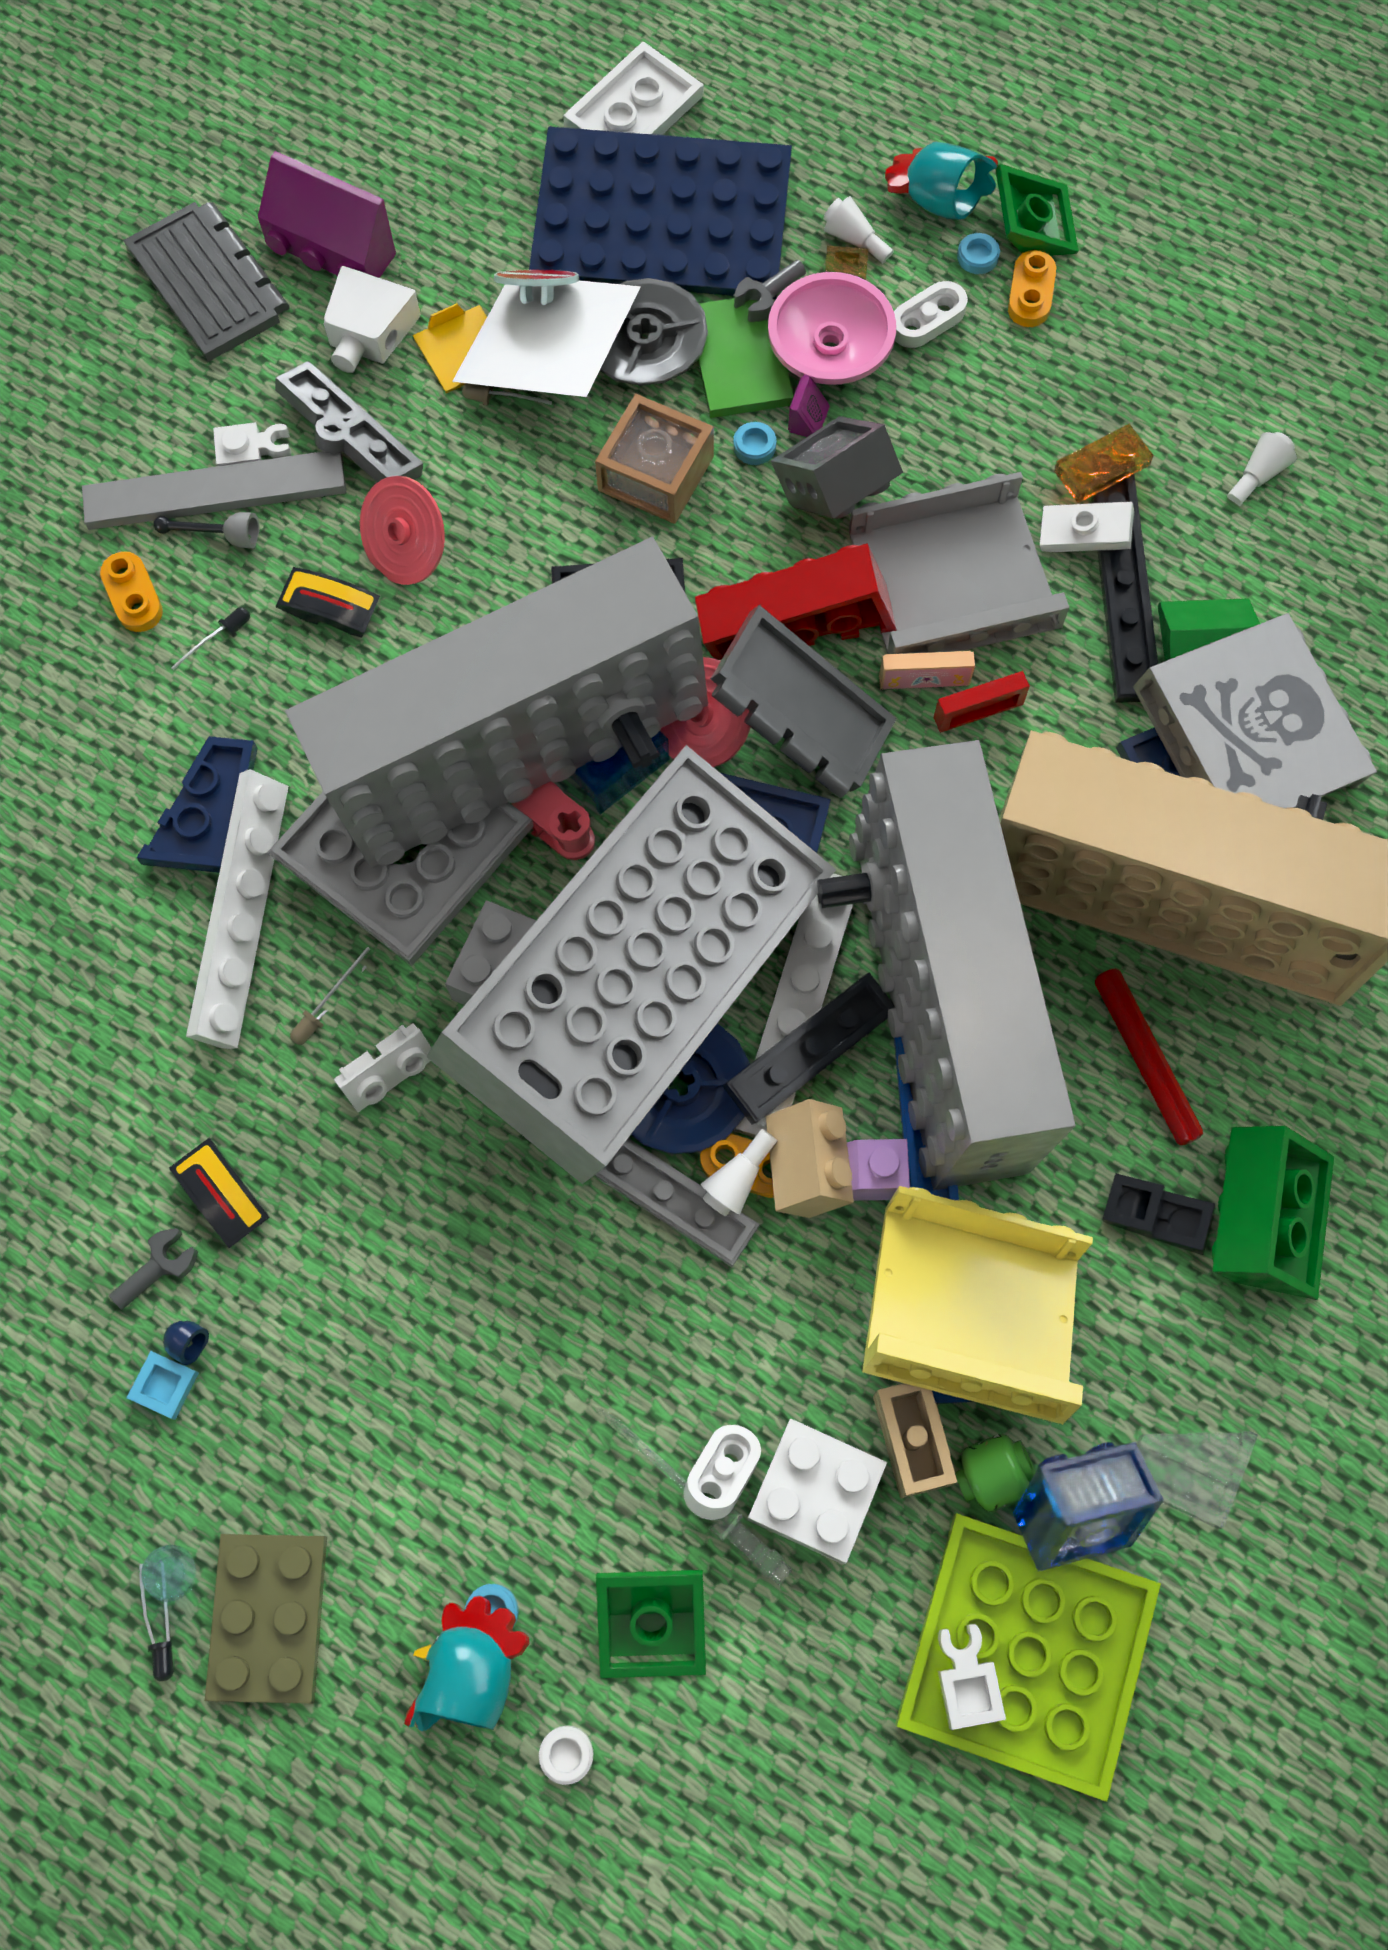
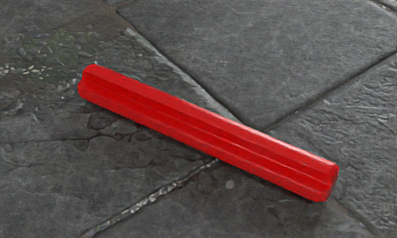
(1148, 1057)

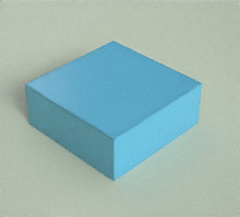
(162, 1385)

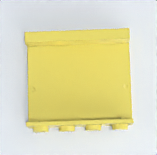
(976, 1305)

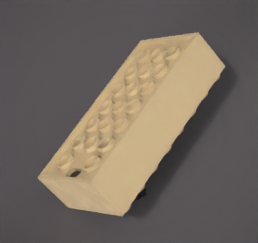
(1198, 868)

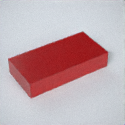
(981, 701)

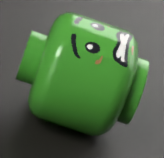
(995, 1472)

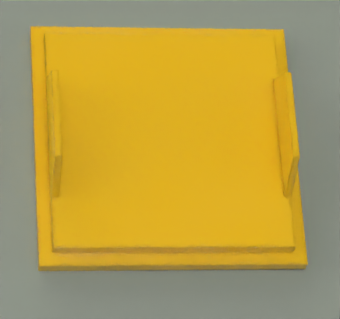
(449, 341)

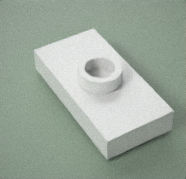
(1087, 527)

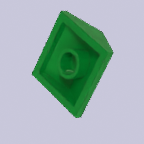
(1031, 212)
(1202, 622)
(651, 1617)

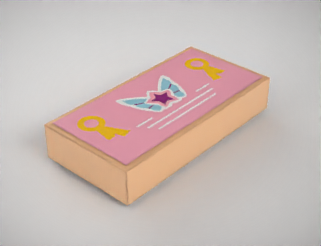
(926, 670)

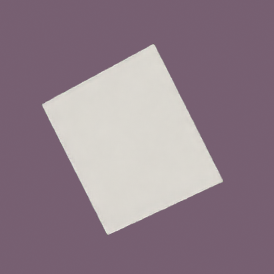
(548, 345)

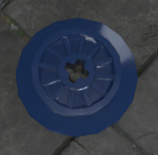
(707, 1111)

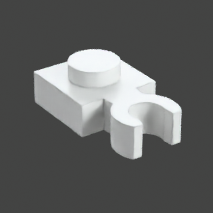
(245, 443)
(969, 1688)

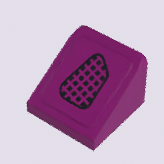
(807, 408)

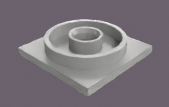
(394, 902)

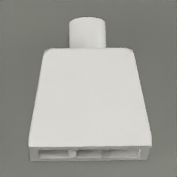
(367, 318)

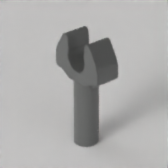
(764, 292)
(155, 1267)

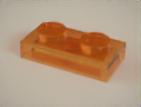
(1103, 463)

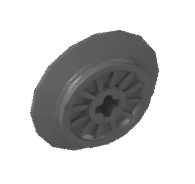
(674, 340)

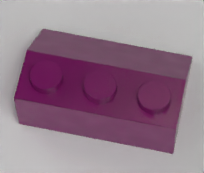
(323, 219)

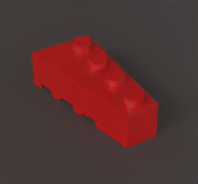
(809, 599)

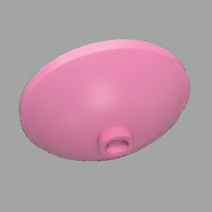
(833, 310)

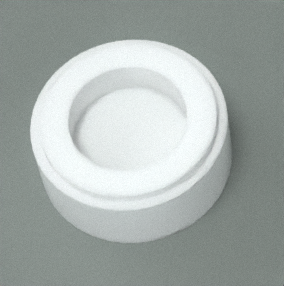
(566, 1755)

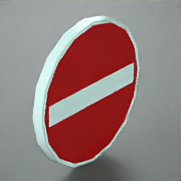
(545, 278)

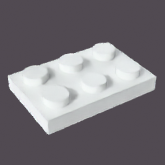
(637, 96)

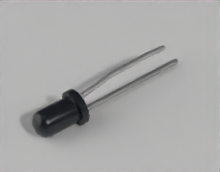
(230, 624)
(161, 1652)

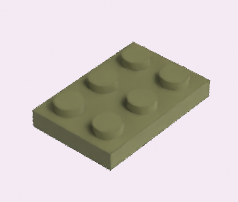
(266, 1619)

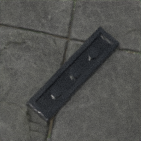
(809, 1048)

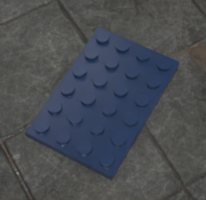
(661, 209)

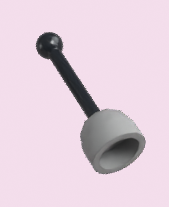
(235, 528)

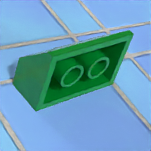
(1273, 1211)

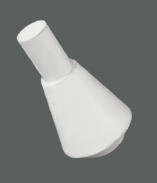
(849, 224)
(1270, 457)
(731, 1184)

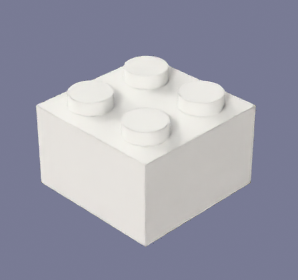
(817, 1491)

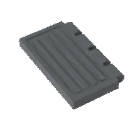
(207, 278)
(803, 700)

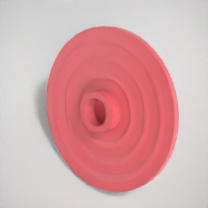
(402, 530)
(714, 732)

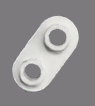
(925, 315)
(719, 1474)

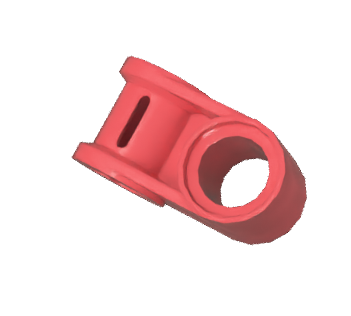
(559, 821)

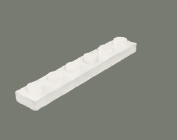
(237, 911)
(802, 982)

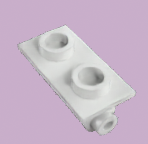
(368, 1080)

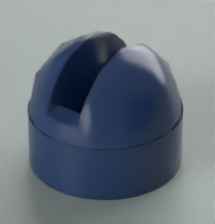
(179, 1336)

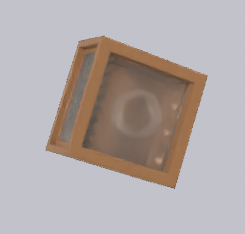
(655, 458)

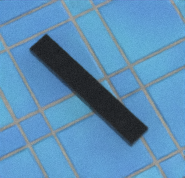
(1127, 601)

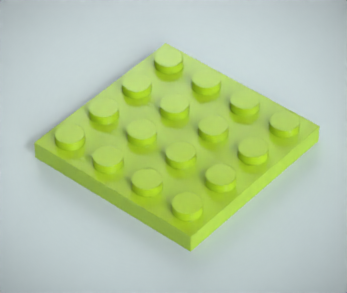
(1061, 1651)

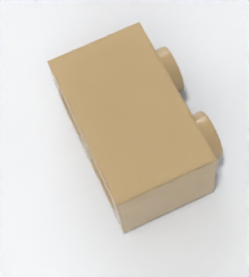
(809, 1159)
(914, 1439)

